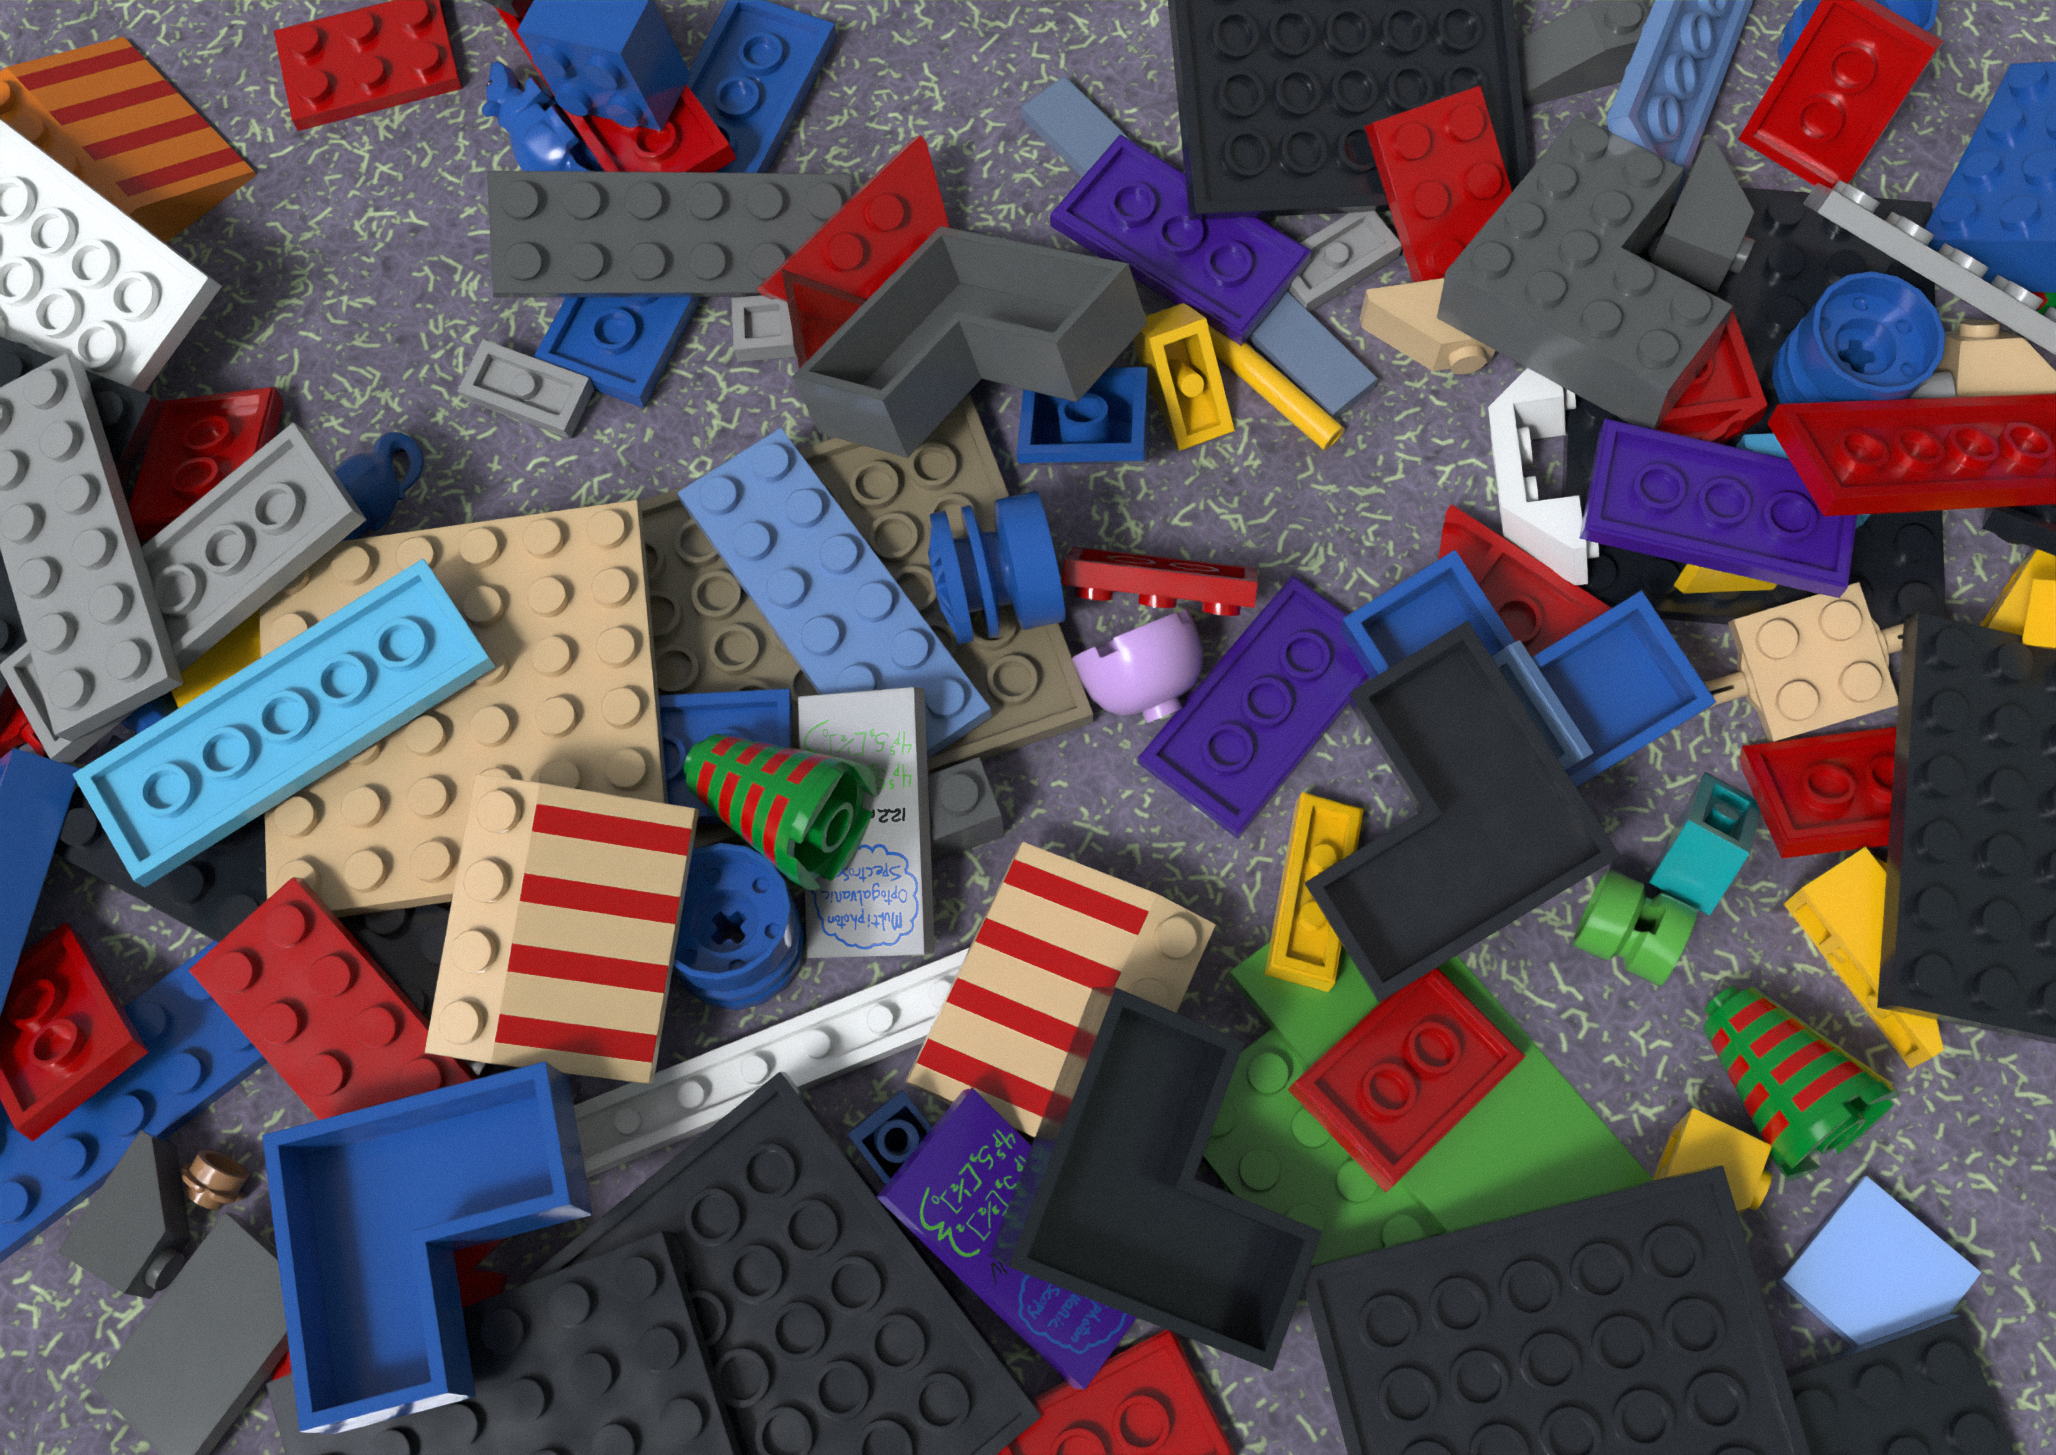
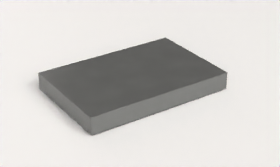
(202, 1344)

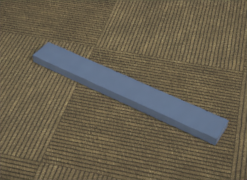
(1288, 333)

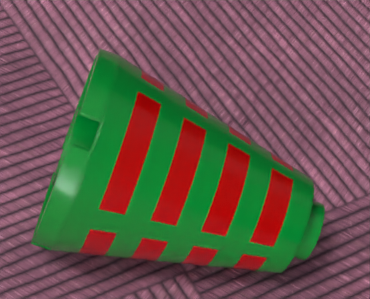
(784, 802)
(1793, 1079)

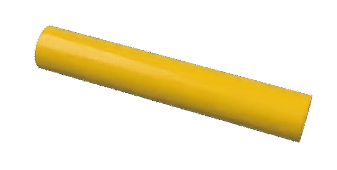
(1277, 390)

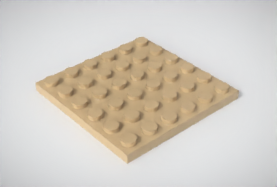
(567, 705)

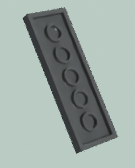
(650, 230)

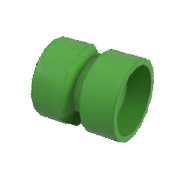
(1610, 921)

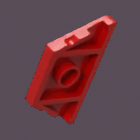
(872, 229)
(1723, 395)
(1523, 591)

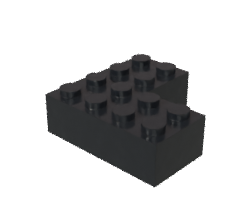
(1492, 822)
(1115, 1196)

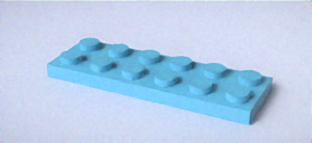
(282, 723)

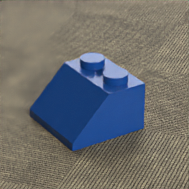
(1101, 428)

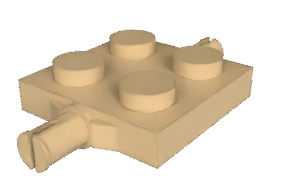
(1811, 663)

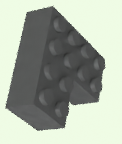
(1564, 284)
(962, 315)

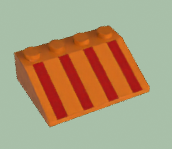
(123, 133)

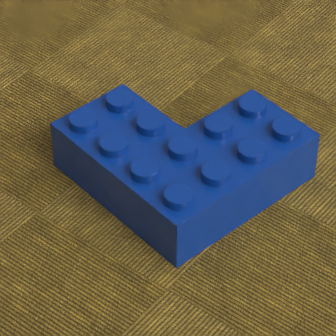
(2005, 184)
(1613, 676)
(372, 1227)

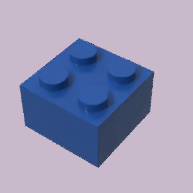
(607, 58)

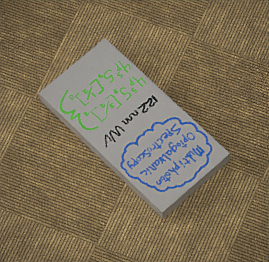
(885, 891)

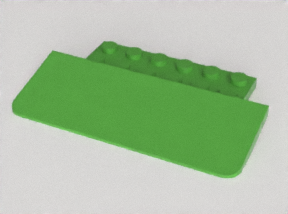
(1511, 1154)

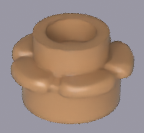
(214, 1179)

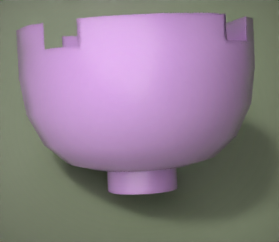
(1144, 667)

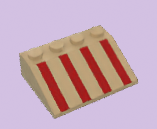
(562, 929)
(1032, 970)

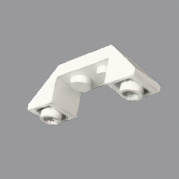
(1542, 528)

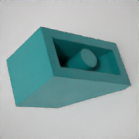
(1707, 845)

